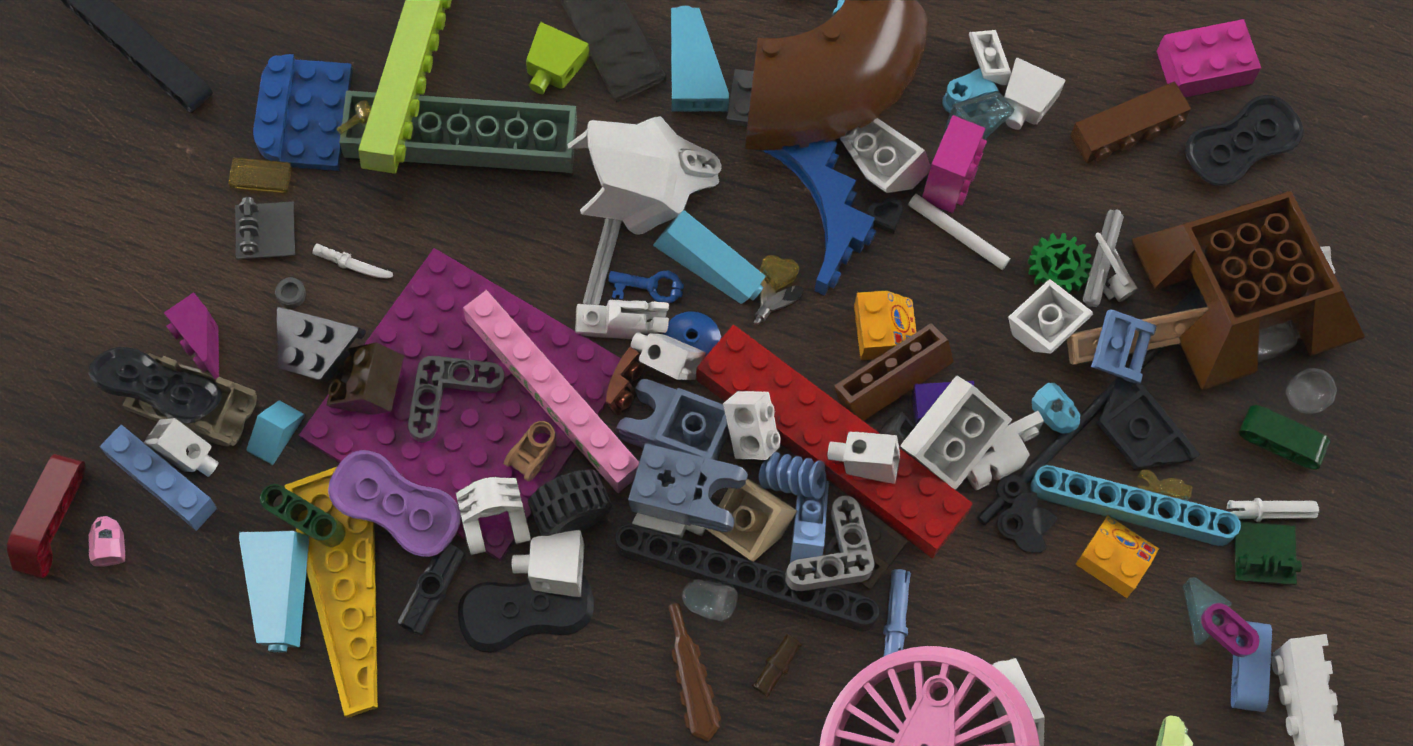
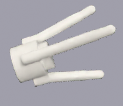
(1121, 283)

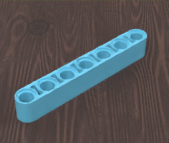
(1148, 501)

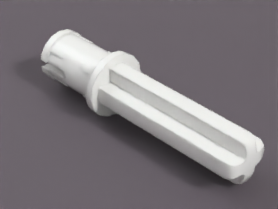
(1274, 509)

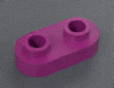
(1230, 628)

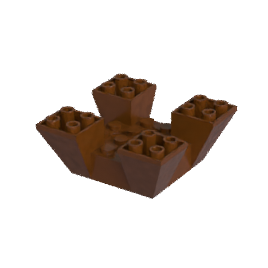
(1254, 273)

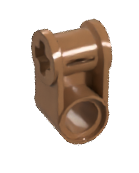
(529, 455)

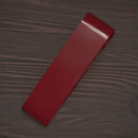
(31, 537)

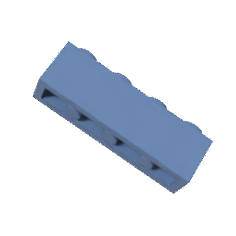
(158, 477)

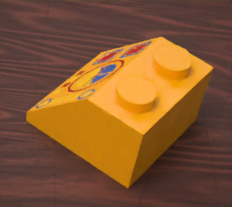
(882, 322)
(1117, 556)

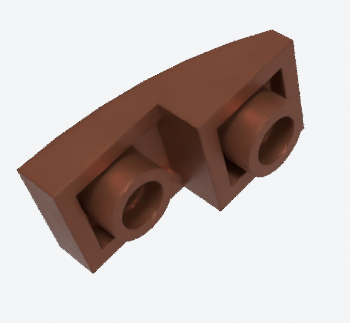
(620, 391)

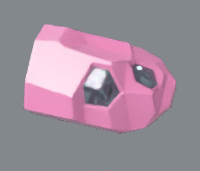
(106, 542)

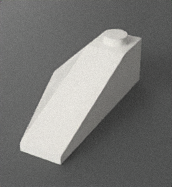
(887, 156)

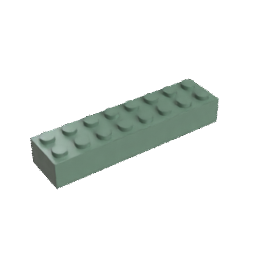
(479, 133)

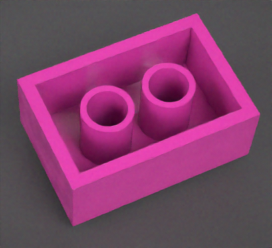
(1209, 58)
(955, 164)

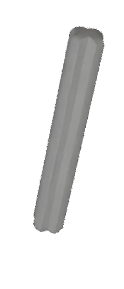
(602, 261)
(1101, 263)

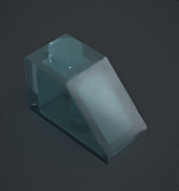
(985, 111)

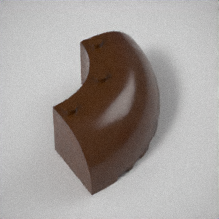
(835, 74)

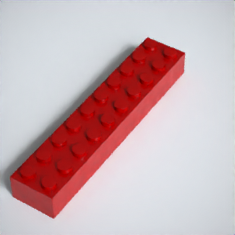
(807, 419)

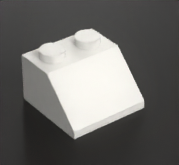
(1048, 318)

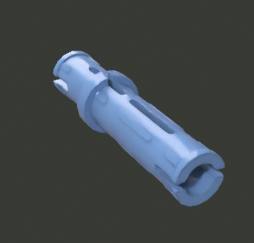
(897, 609)

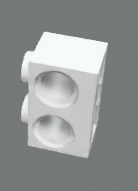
(752, 425)

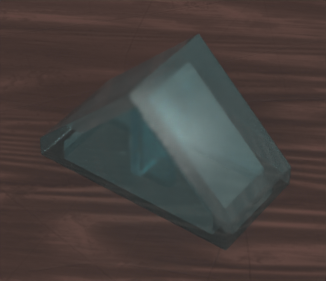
(1198, 598)

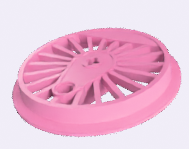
(930, 720)

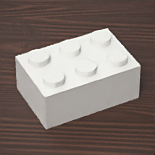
(956, 432)

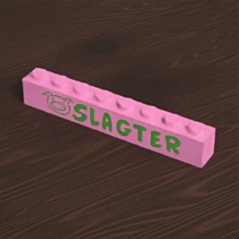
(552, 391)

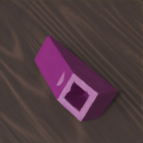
(199, 333)

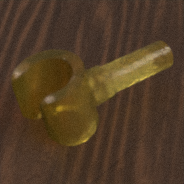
(363, 110)

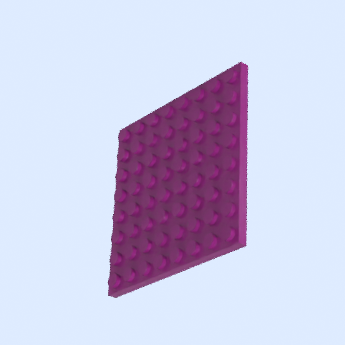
(473, 426)

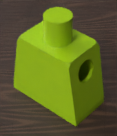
(554, 58)

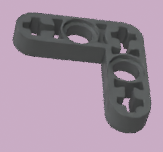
(445, 379)

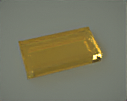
(260, 175)

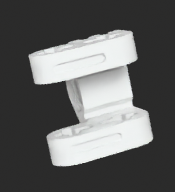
(489, 498)

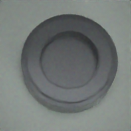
(290, 292)

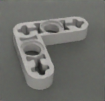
(848, 553)

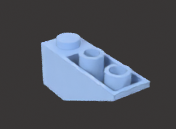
(809, 527)

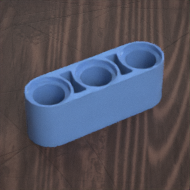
(1252, 673)

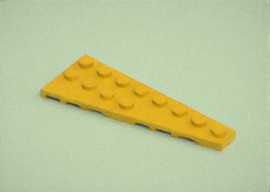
(344, 596)

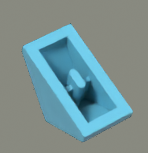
(273, 431)

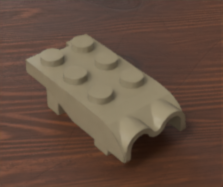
(220, 426)

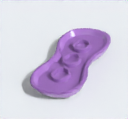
(374, 491)

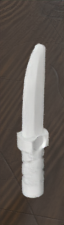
(345, 261)

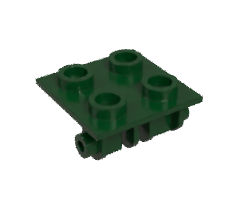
(1266, 554)

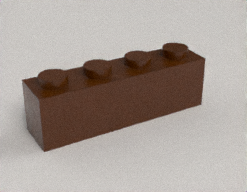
(1130, 122)
(895, 372)

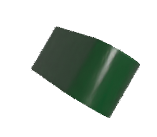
(1284, 437)
(293, 505)

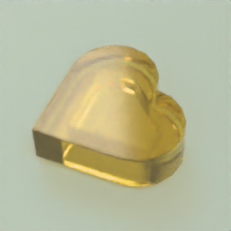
(779, 271)

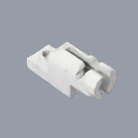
(621, 319)
(1007, 452)

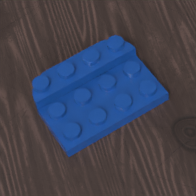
(300, 111)

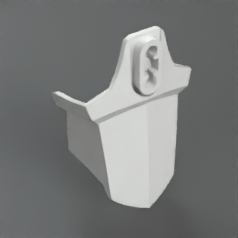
(644, 171)

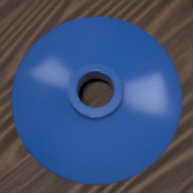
(705, 328)

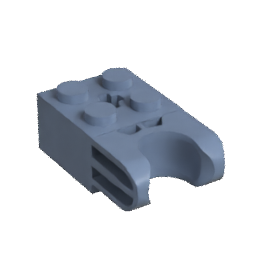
(675, 421)
(690, 494)

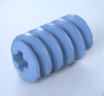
(793, 475)

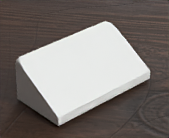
(990, 56)

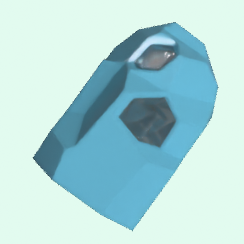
(1056, 408)

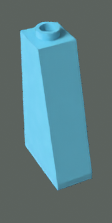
(694, 65)
(710, 258)
(276, 585)

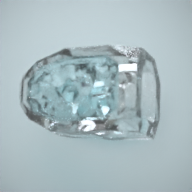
(710, 599)

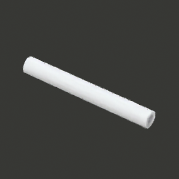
(959, 231)

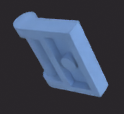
(1116, 343)

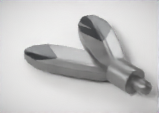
(773, 301)

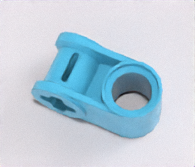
(967, 88)

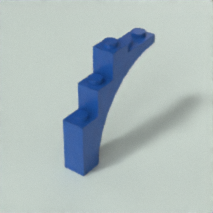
(834, 195)

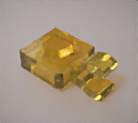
(1171, 487)

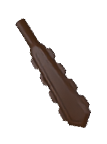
(696, 694)

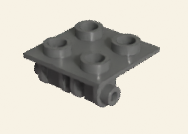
(264, 229)

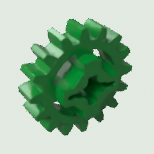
(1051, 252)

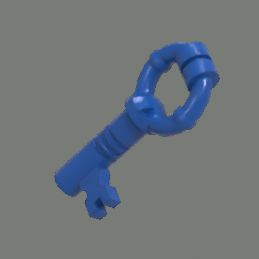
(650, 284)

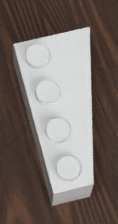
(1306, 692)

